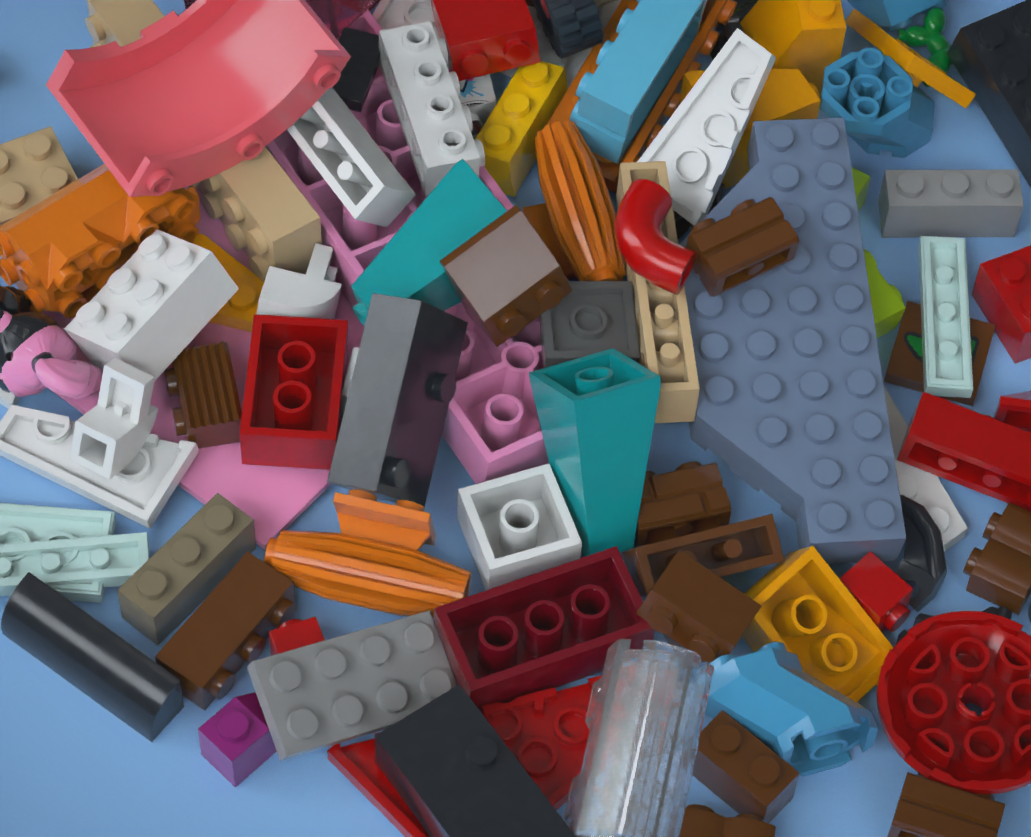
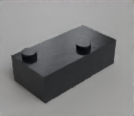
(398, 399)
(462, 774)

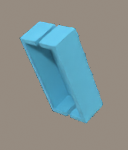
(634, 73)

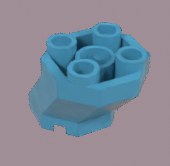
(877, 103)
(789, 709)

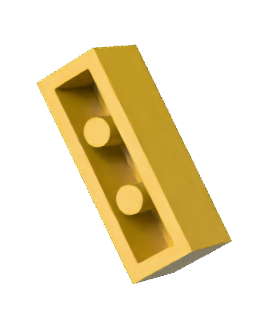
(517, 118)

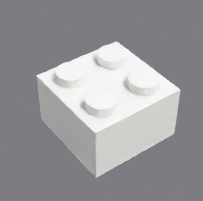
(517, 525)

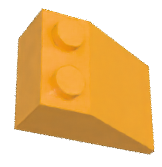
(819, 622)

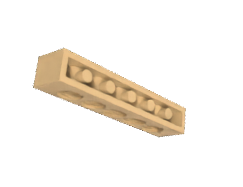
(663, 317)

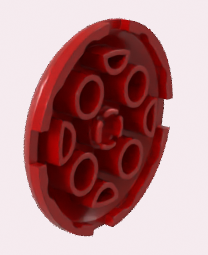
(924, 691)

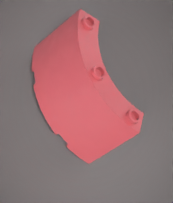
(198, 89)

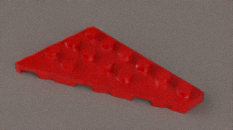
(539, 728)

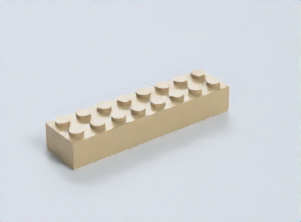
(252, 199)

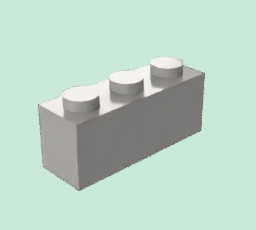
(950, 203)

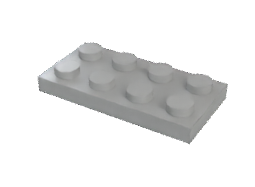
(350, 684)

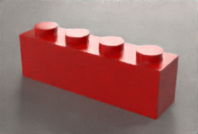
(969, 450)

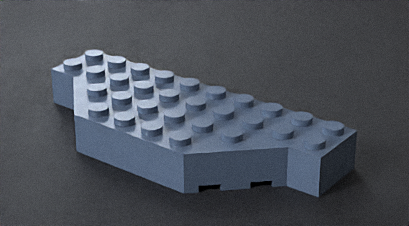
(795, 355)

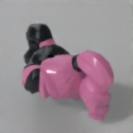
(41, 353)

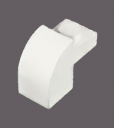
(301, 294)
(120, 422)

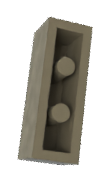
(186, 569)

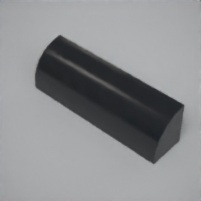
(91, 657)

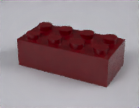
(541, 628)

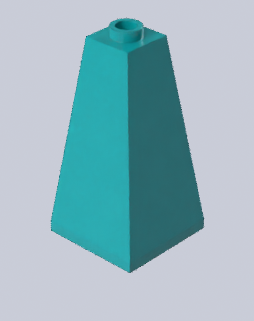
(443, 222)
(598, 441)

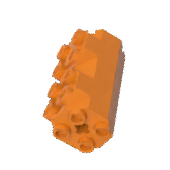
(84, 234)

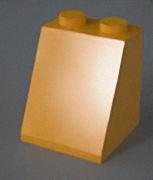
(799, 34)
(783, 97)

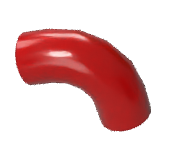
(643, 242)

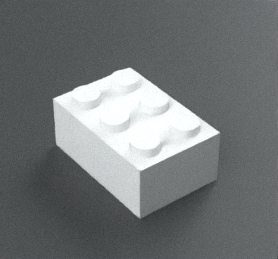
(153, 305)

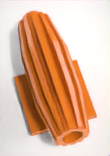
(577, 207)
(372, 559)

